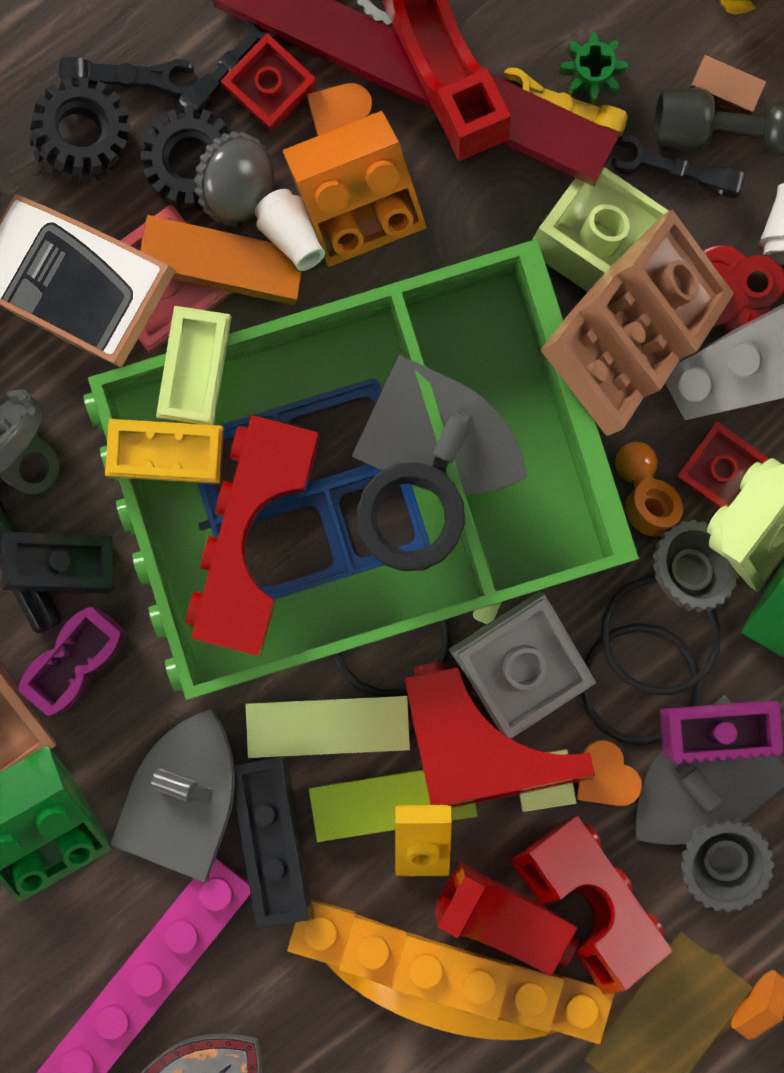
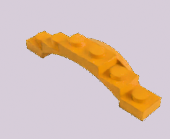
(448, 984)

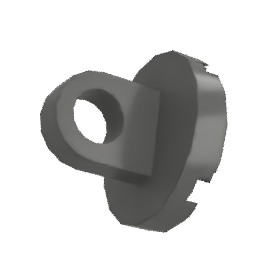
(18, 437)

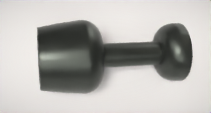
(688, 118)

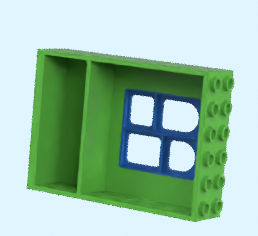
(466, 321)

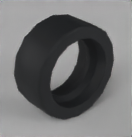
(410, 474)

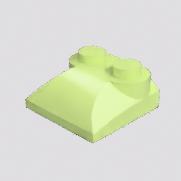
(595, 227)
(753, 525)

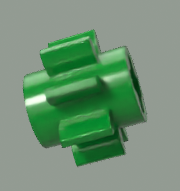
(605, 61)

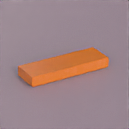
(222, 260)

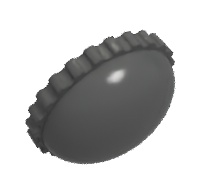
(233, 178)
(691, 570)
(727, 865)

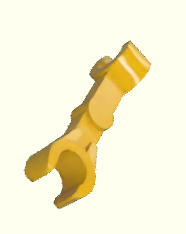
(605, 115)

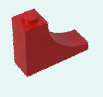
(468, 757)
(505, 919)

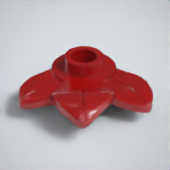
(735, 271)

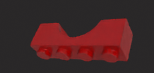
(452, 78)
(272, 464)

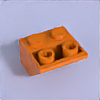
(355, 188)

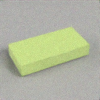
(193, 366)

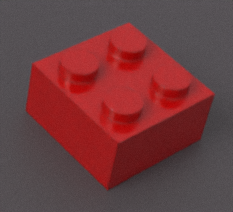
(269, 83)
(718, 466)

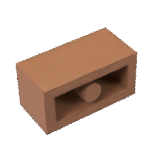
(729, 86)

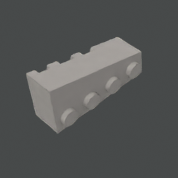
(733, 369)

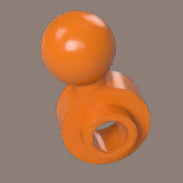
(637, 465)

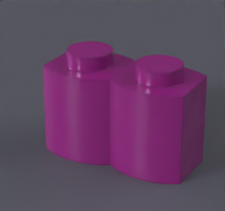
(65, 673)

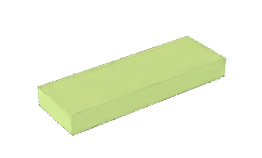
(327, 726)

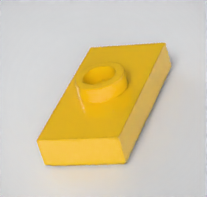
(164, 451)
(422, 840)

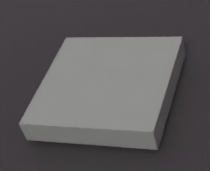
(522, 665)

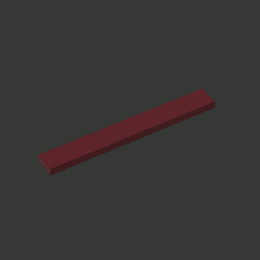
(378, 55)

